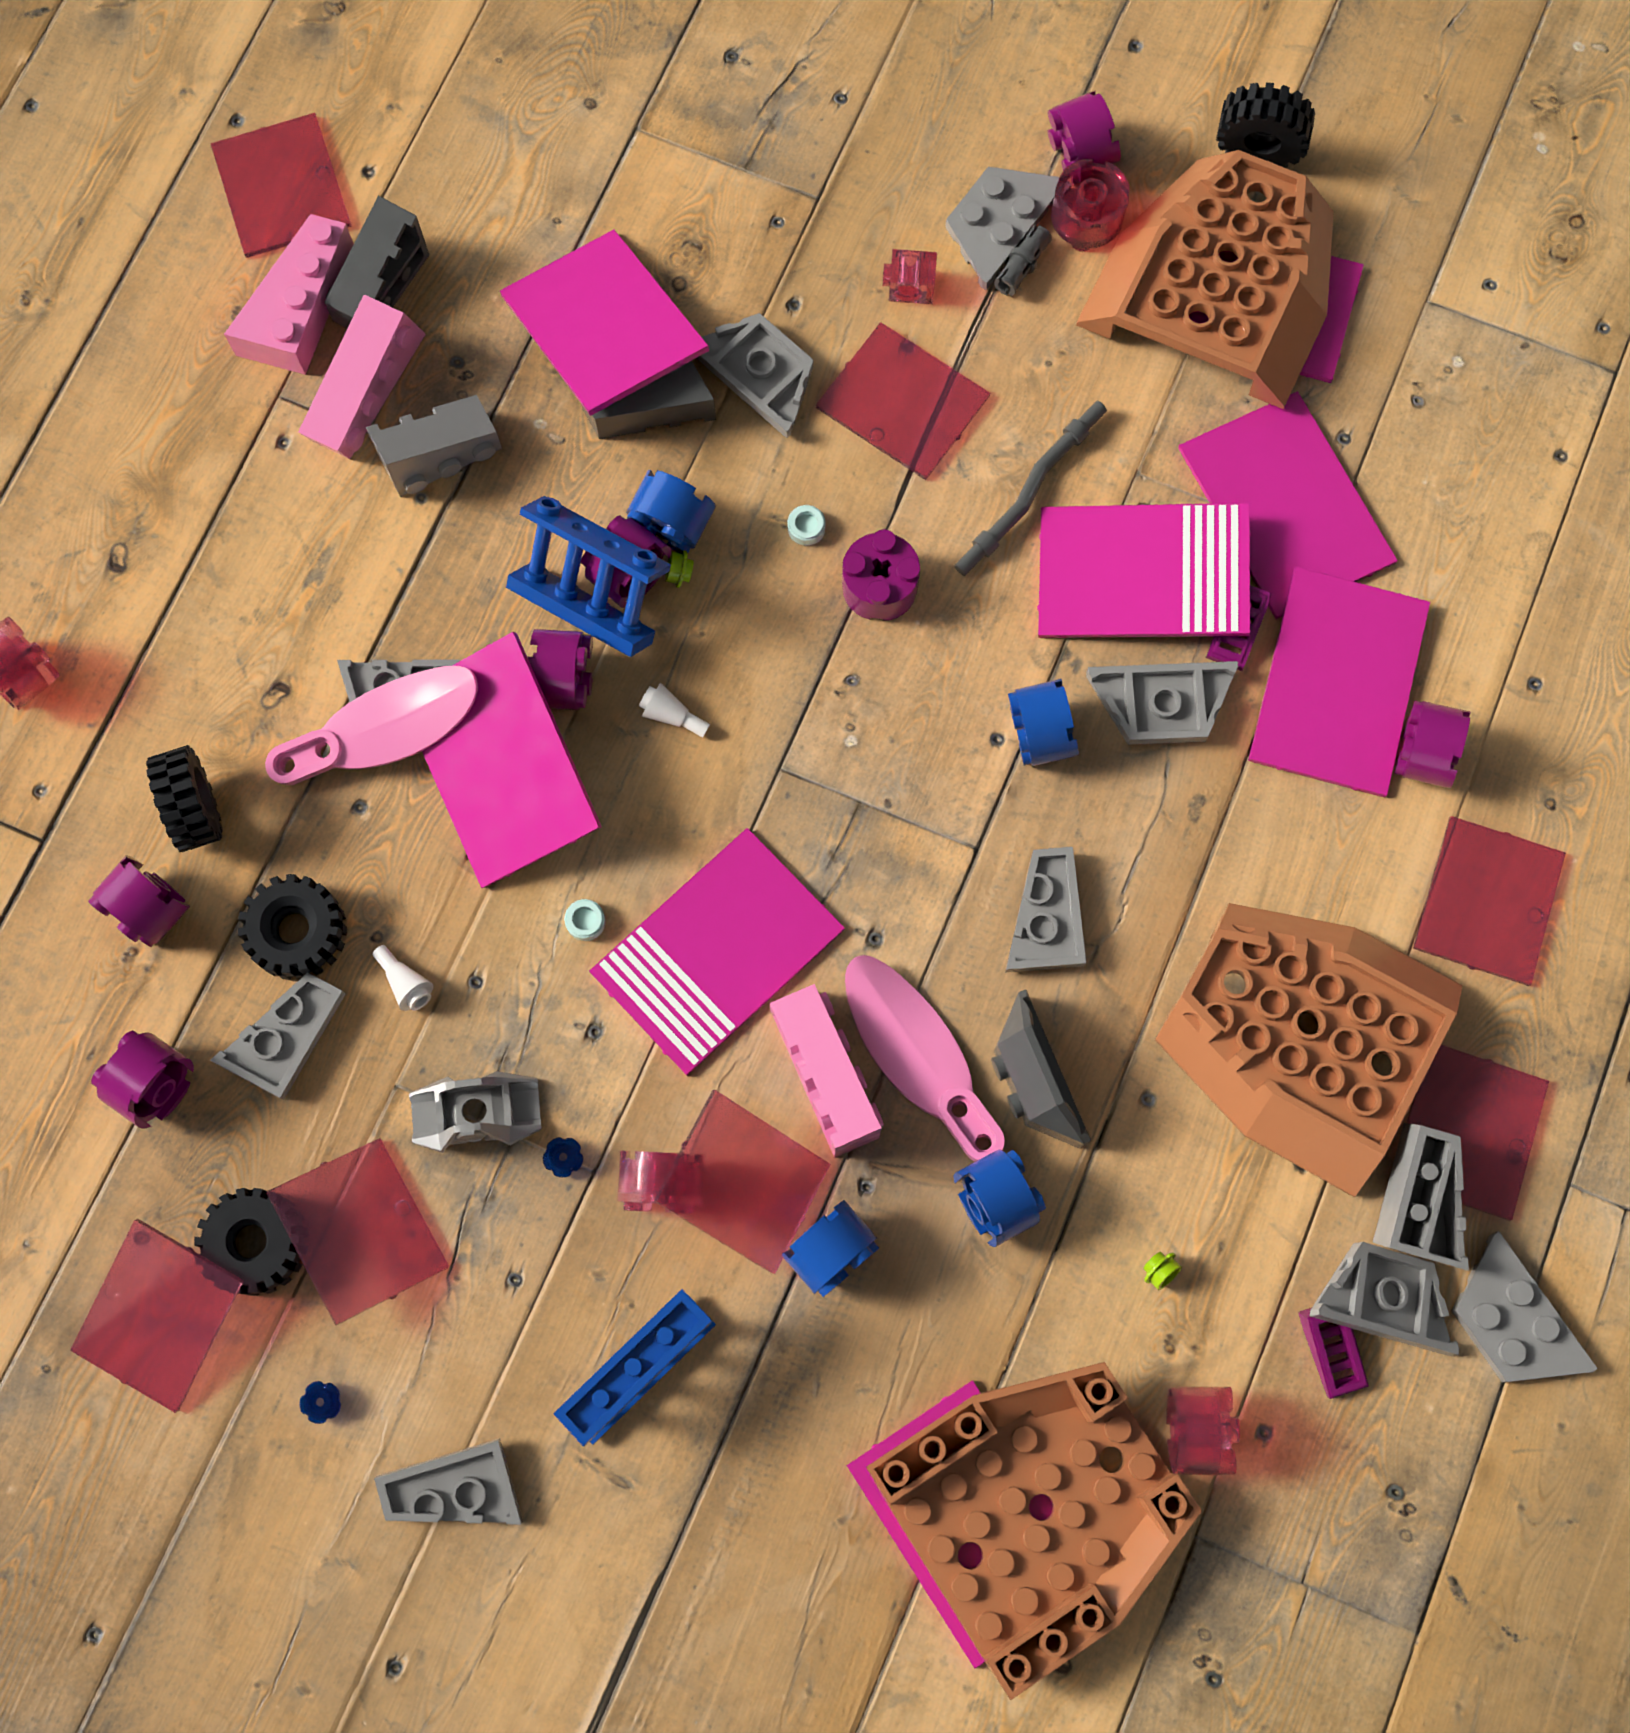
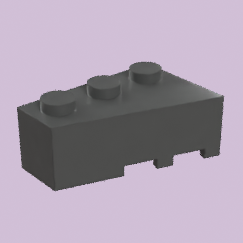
(380, 262)
(668, 400)

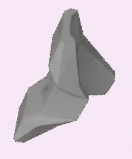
(509, 1116)

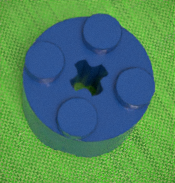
(671, 510)
(1045, 721)
(999, 1196)
(830, 1247)

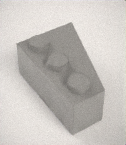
(436, 444)
(1424, 1198)

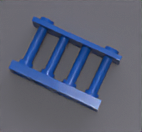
(564, 597)
(634, 1369)

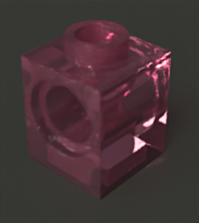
(911, 276)

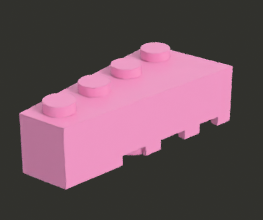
(288, 307)
(361, 376)
(826, 1070)

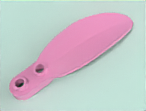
(381, 725)
(917, 1052)

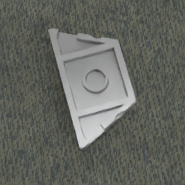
(998, 217)
(760, 368)
(1163, 699)
(1388, 1298)
(1515, 1320)

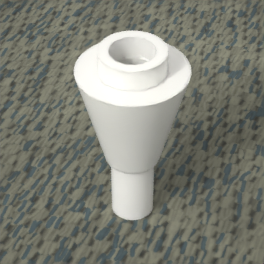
(666, 708)
(408, 986)

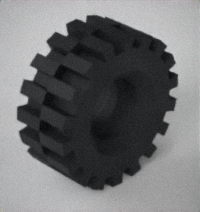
(1267, 123)
(184, 798)
(275, 903)
(219, 1235)

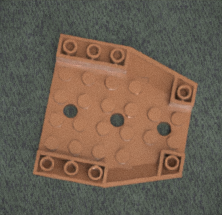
(1259, 307)
(1299, 1091)
(1051, 1581)

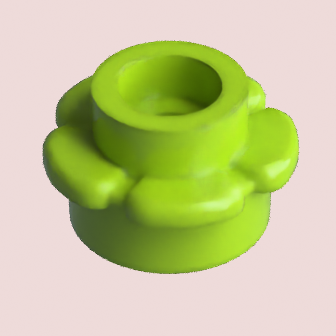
(680, 569)
(1161, 1270)

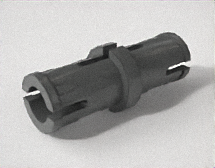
(1022, 260)

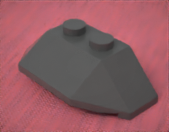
(1035, 1077)

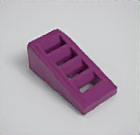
(1259, 600)
(1320, 1353)

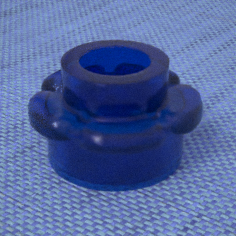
(555, 1149)
(331, 1406)

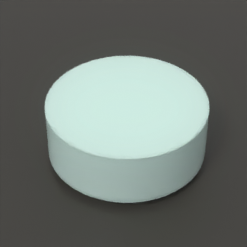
(806, 525)
(585, 920)

